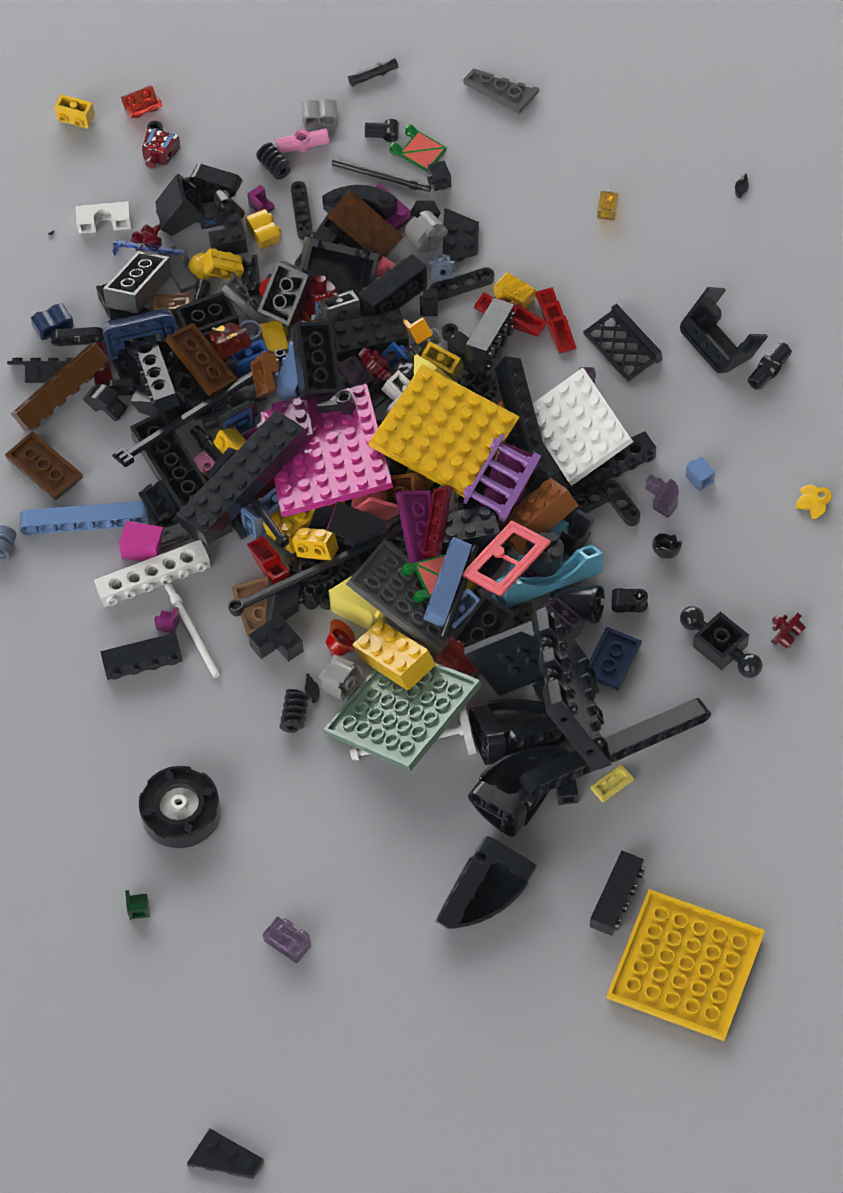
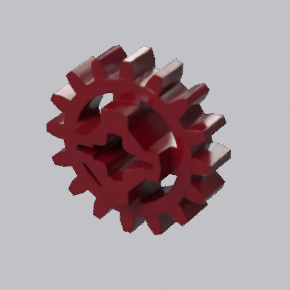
(375, 363)

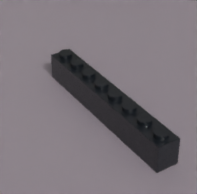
(518, 401)

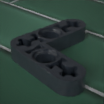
(611, 497)

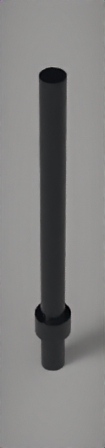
(412, 184)
(458, 595)

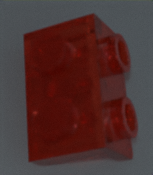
(141, 102)
(455, 658)

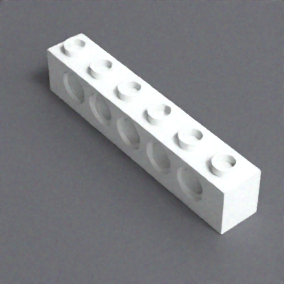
(157, 565)

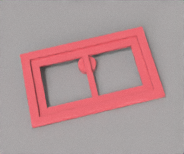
(495, 549)

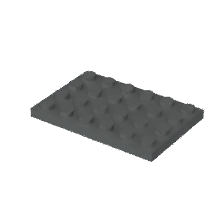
(390, 592)

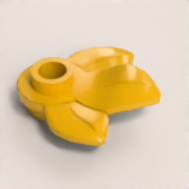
(811, 501)

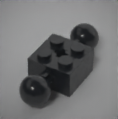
(721, 641)

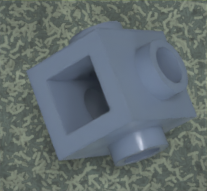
(441, 267)

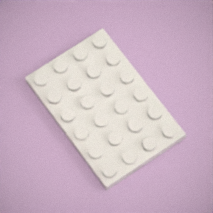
(579, 426)

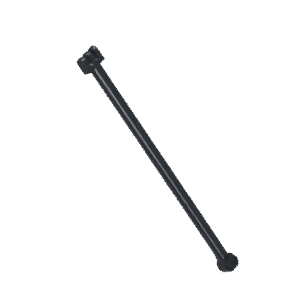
(126, 457)
(237, 606)

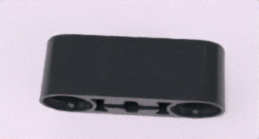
(215, 179)

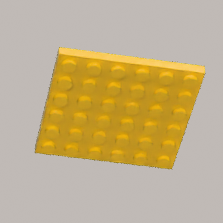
(442, 430)
(686, 964)

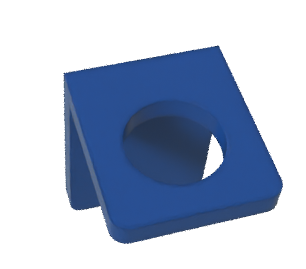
(400, 352)

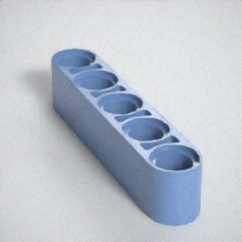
(447, 582)

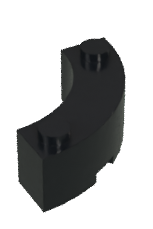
(378, 199)

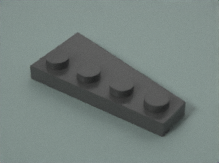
(501, 90)

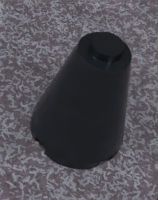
(583, 600)

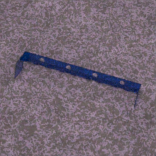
(152, 248)

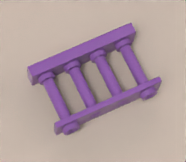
(519, 478)

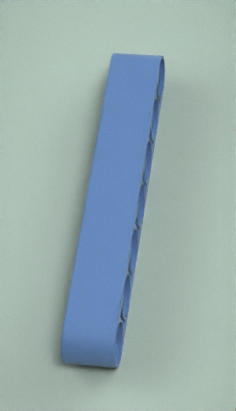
(82, 517)

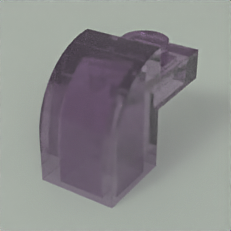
(666, 494)

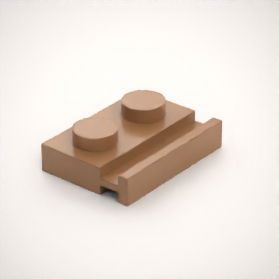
(170, 301)

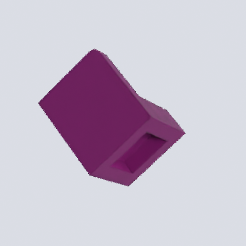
(258, 200)
(167, 621)

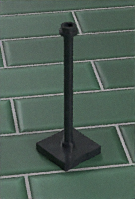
(281, 539)

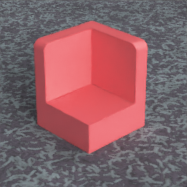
(383, 266)

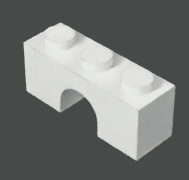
(90, 215)

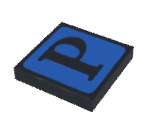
(240, 417)

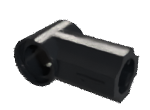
(388, 130)
(226, 203)
(341, 402)

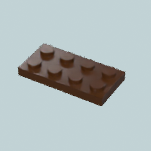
(364, 225)
(201, 359)
(44, 465)

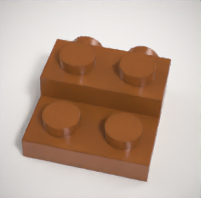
(263, 370)

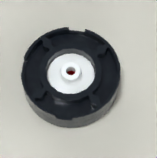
(179, 807)

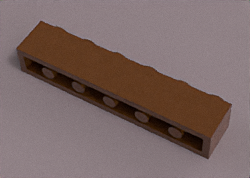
(60, 386)

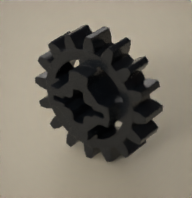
(485, 386)

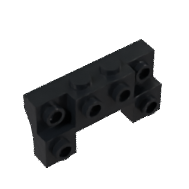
(330, 233)

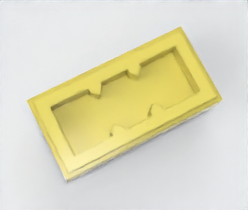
(612, 783)

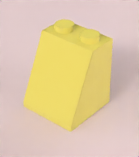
(353, 607)

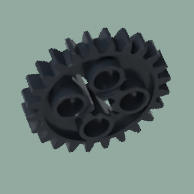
(324, 579)

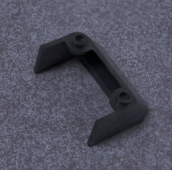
(710, 341)
(347, 523)

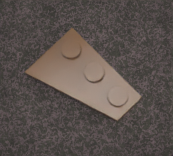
(256, 614)

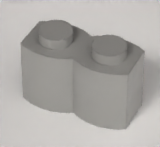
(319, 113)

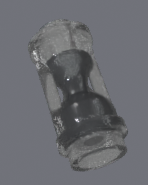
(418, 349)

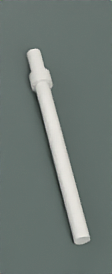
(177, 601)

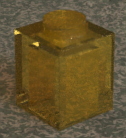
(607, 205)

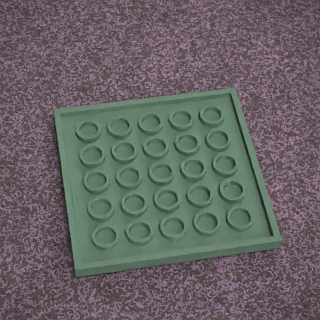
(401, 722)

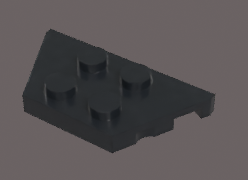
(461, 236)

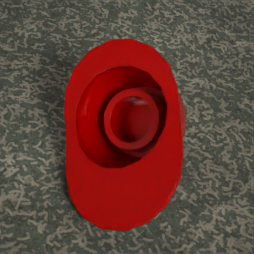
(340, 638)

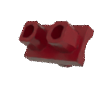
(147, 236)
(783, 636)

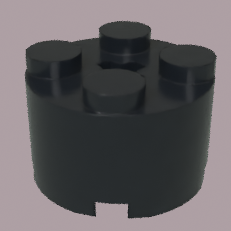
(550, 559)

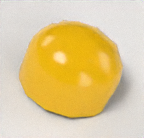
(196, 267)

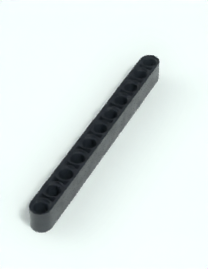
(620, 746)

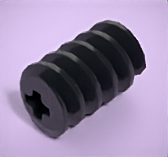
(273, 160)
(294, 710)

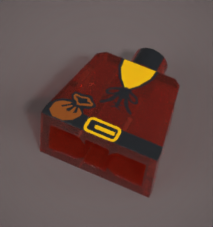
(229, 339)

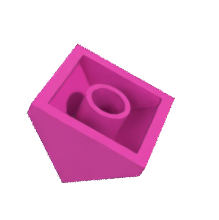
(140, 541)

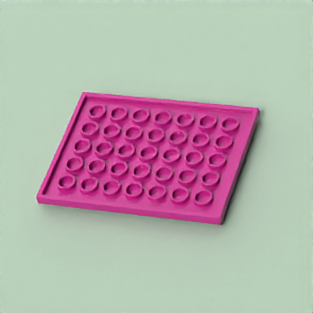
(334, 462)

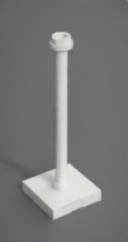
(462, 728)

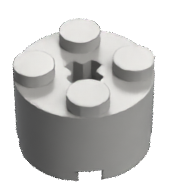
(425, 232)
(340, 677)

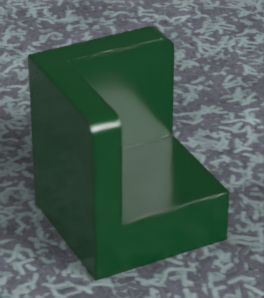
(137, 905)

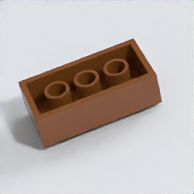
(540, 512)

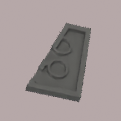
(241, 297)

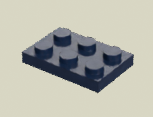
(614, 657)

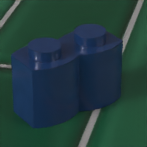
(53, 319)

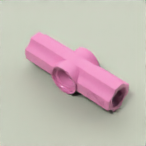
(302, 140)

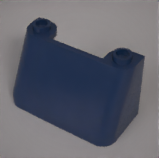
(137, 326)

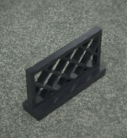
(634, 332)

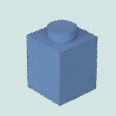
(700, 473)

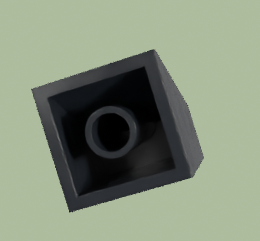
(179, 206)

